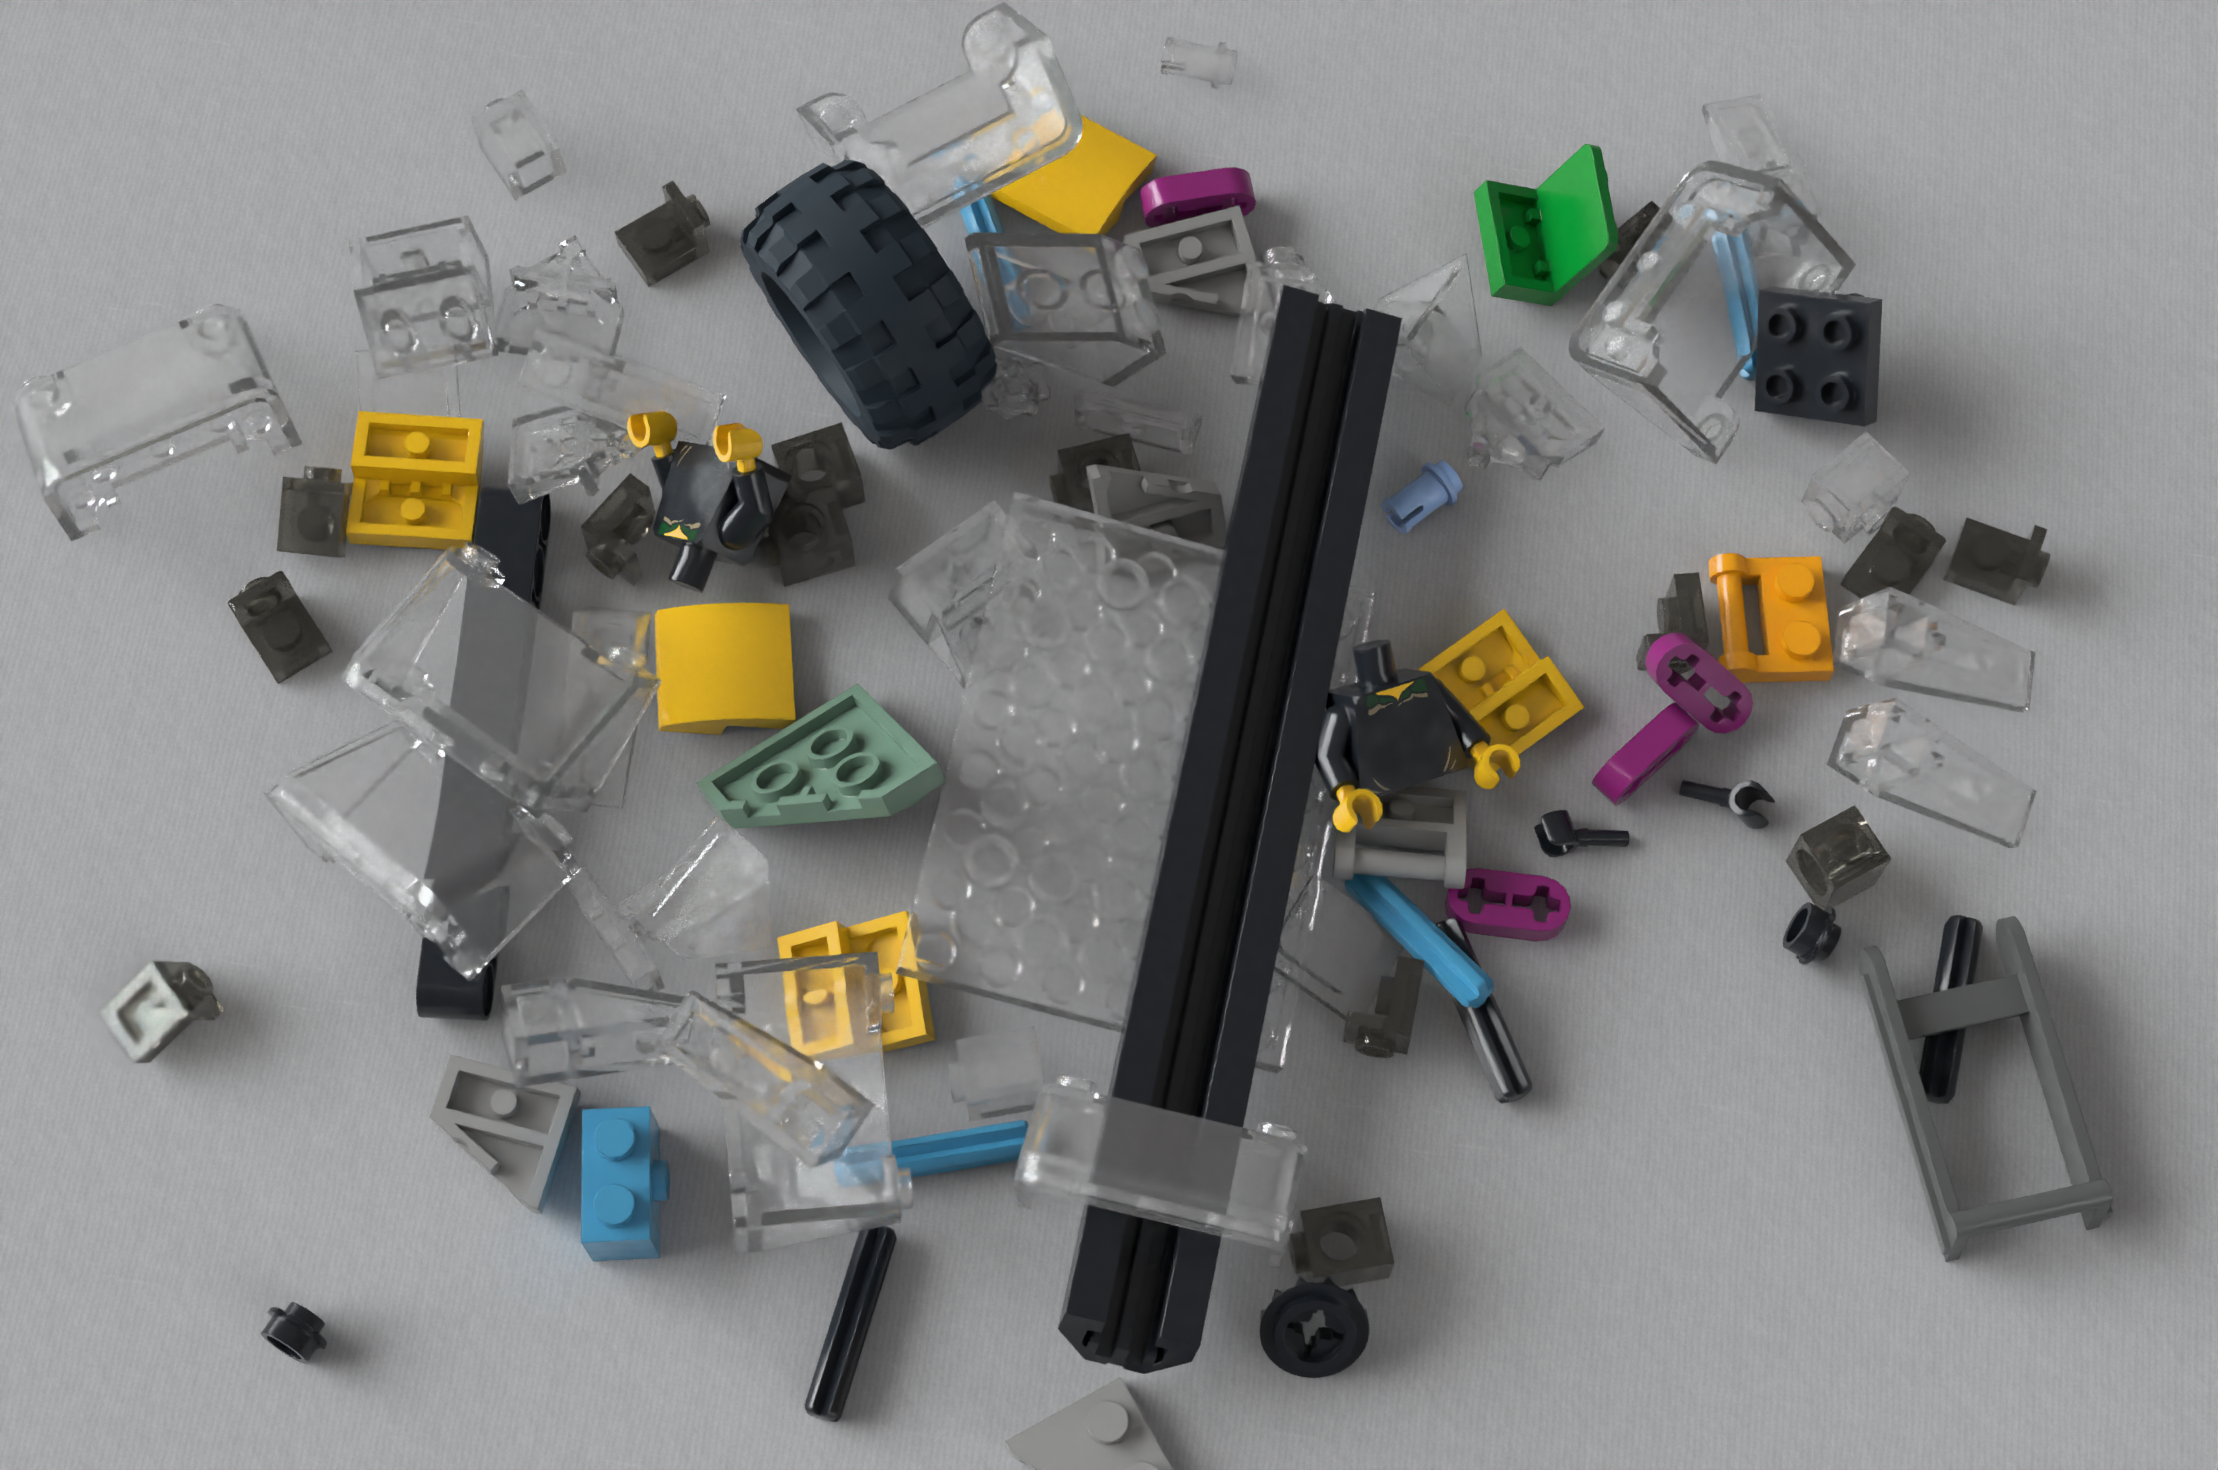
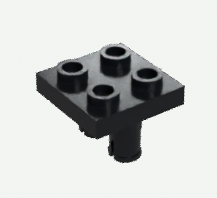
(1818, 355)

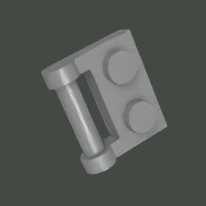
(1414, 820)

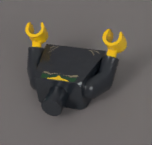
(712, 496)
(1397, 734)

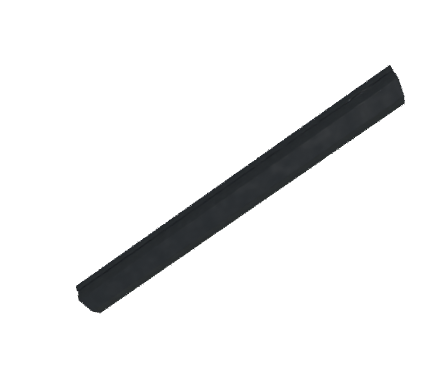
(1237, 804)

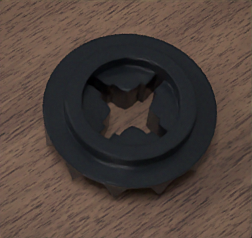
(1330, 1348)

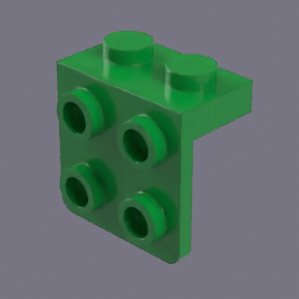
(1547, 236)

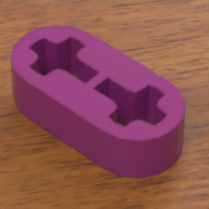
(1196, 194)
(1691, 692)
(1645, 753)
(1506, 919)

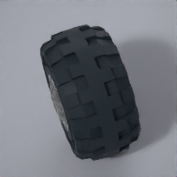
(869, 303)

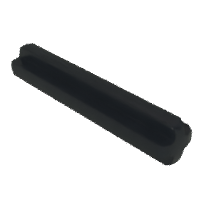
(1955, 969)
(1490, 1033)
(850, 1323)

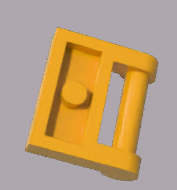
(1790, 614)

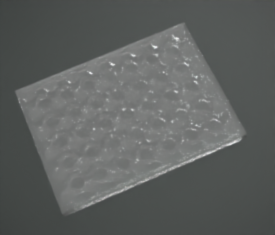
(1071, 769)

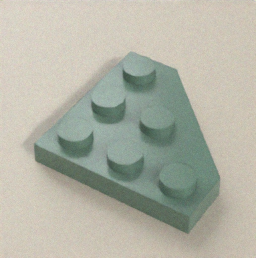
(825, 767)

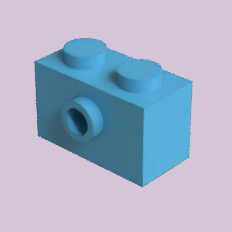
(622, 1183)

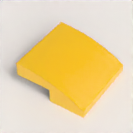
(1084, 187)
(415, 480)
(724, 667)
(1505, 684)
(912, 1015)

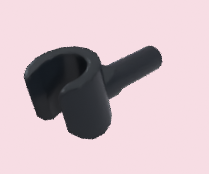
(1736, 799)
(1559, 837)

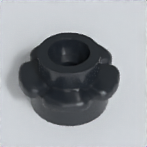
(1812, 933)
(294, 1331)

